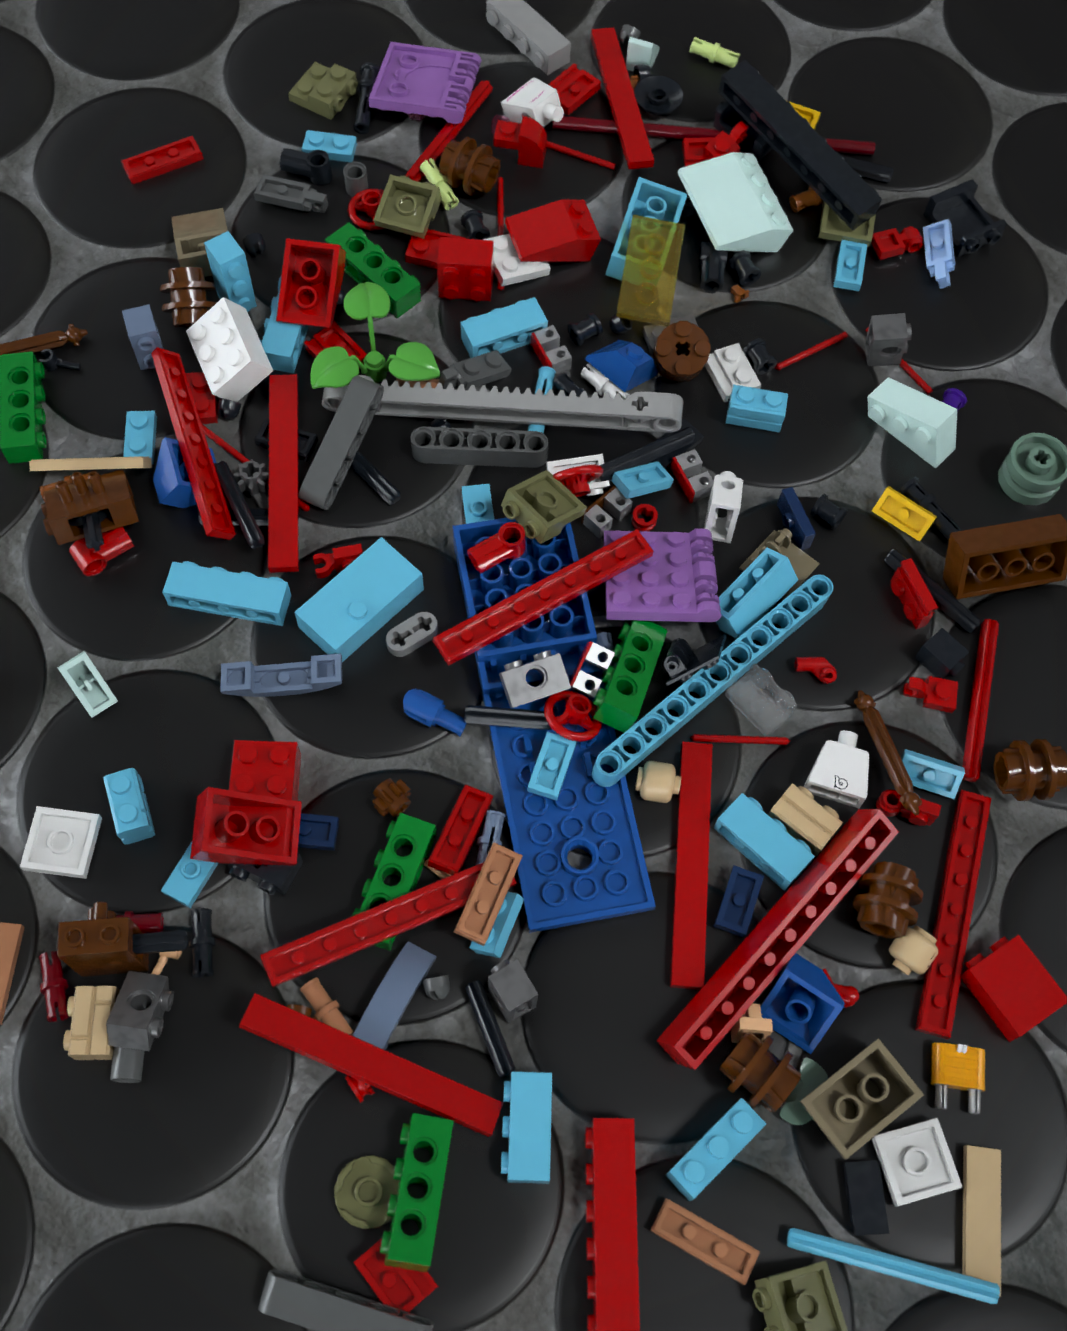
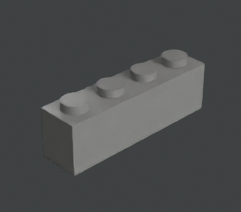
(529, 33)

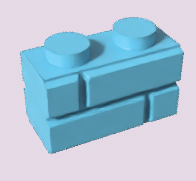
(756, 408)
(129, 806)

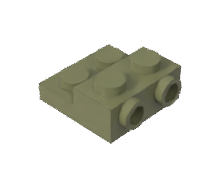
(324, 89)
(408, 206)
(835, 229)
(542, 506)
(800, 1300)

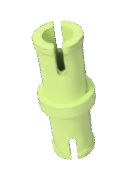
(714, 52)
(434, 176)

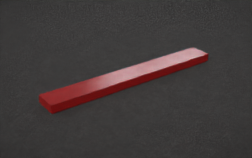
(622, 99)
(193, 444)
(283, 474)
(542, 597)
(691, 867)
(954, 915)
(369, 927)
(371, 1065)

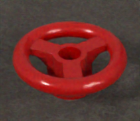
(369, 204)
(577, 478)
(576, 712)

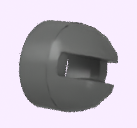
(628, 31)
(437, 987)

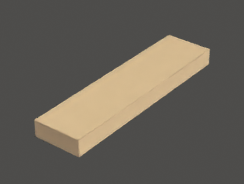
(90, 463)
(982, 1214)

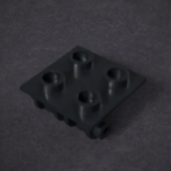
(683, 661)

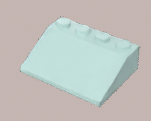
(736, 203)

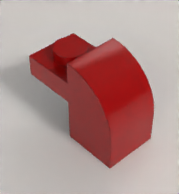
(526, 137)

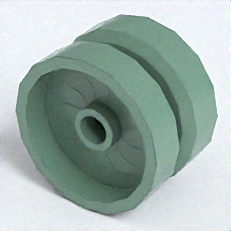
(1034, 469)

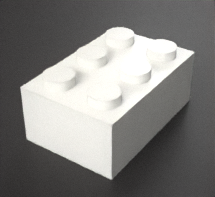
(229, 350)

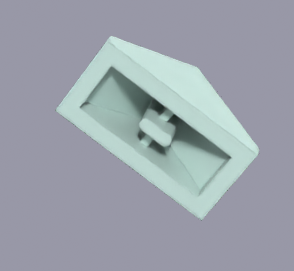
(640, 53)
(87, 684)

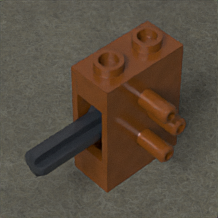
(89, 507)
(112, 944)

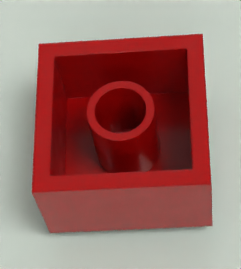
(465, 268)
(266, 768)

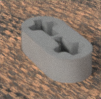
(411, 634)

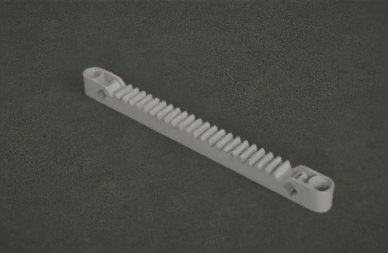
(657, 413)

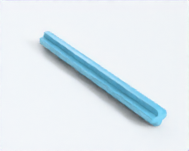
(893, 1266)

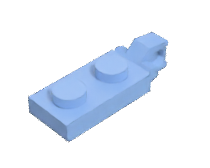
(939, 251)

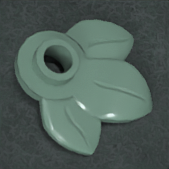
(811, 1078)

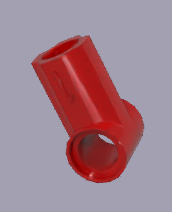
(496, 549)
(93, 562)

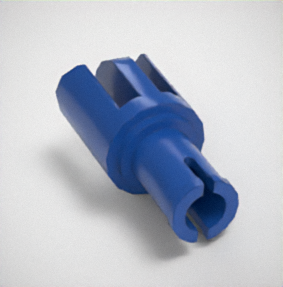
(431, 711)

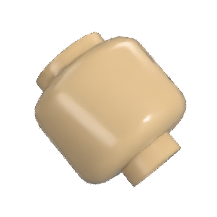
(657, 781)
(914, 951)

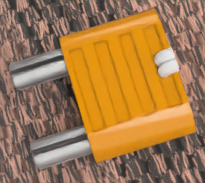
(960, 1069)

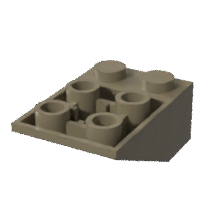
(192, 231)

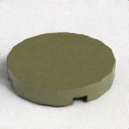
(365, 1191)

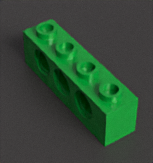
(370, 264)
(21, 407)
(629, 675)
(403, 832)
(417, 1250)

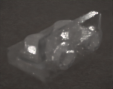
(761, 700)

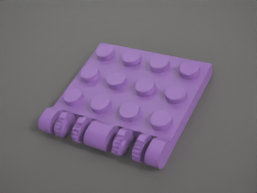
(425, 81)
(671, 584)

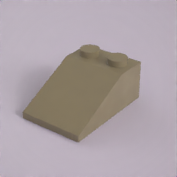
(861, 1098)

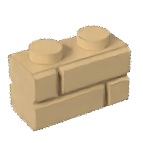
(806, 818)
(89, 1014)

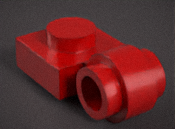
(891, 243)
(927, 810)

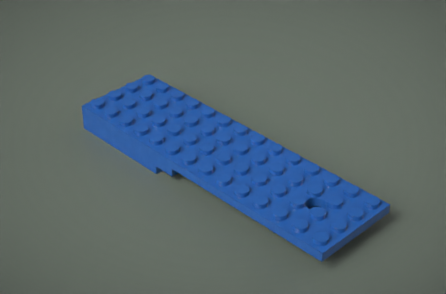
(585, 813)

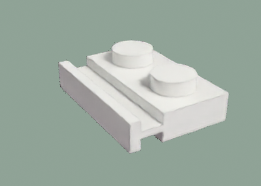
(730, 367)

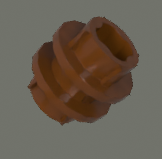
(469, 166)
(187, 295)
(1031, 769)
(888, 900)
(760, 1072)

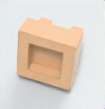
(752, 1022)

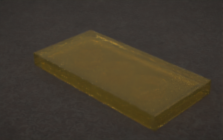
(650, 270)

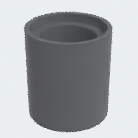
(355, 178)
(127, 1065)

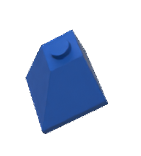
(623, 364)
(172, 477)
(802, 1003)

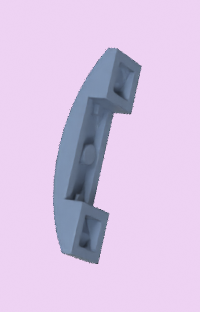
(281, 679)
(394, 995)

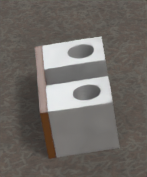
(598, 520)

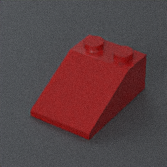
(554, 232)
(310, 282)
(245, 828)

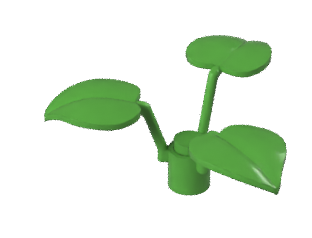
(336, 369)

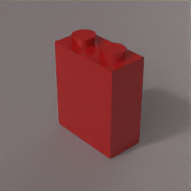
(1013, 987)

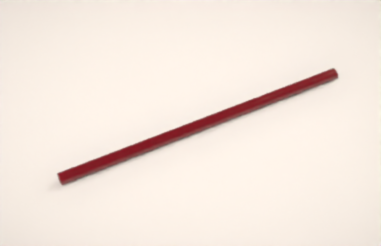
(681, 132)

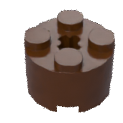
(681, 336)

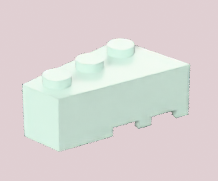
(915, 420)

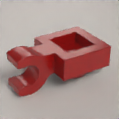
(726, 144)
(338, 559)
(936, 692)

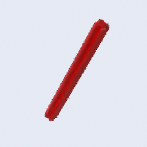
(450, 130)
(980, 700)

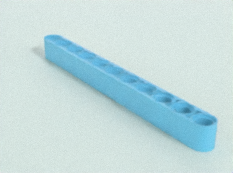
(706, 686)

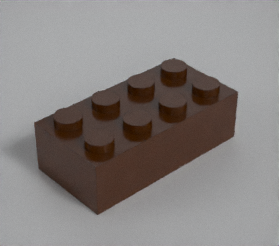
(1006, 556)

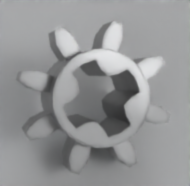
(251, 477)

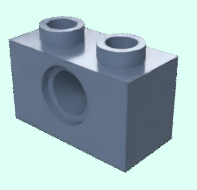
(142, 334)

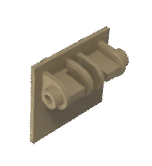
(781, 542)

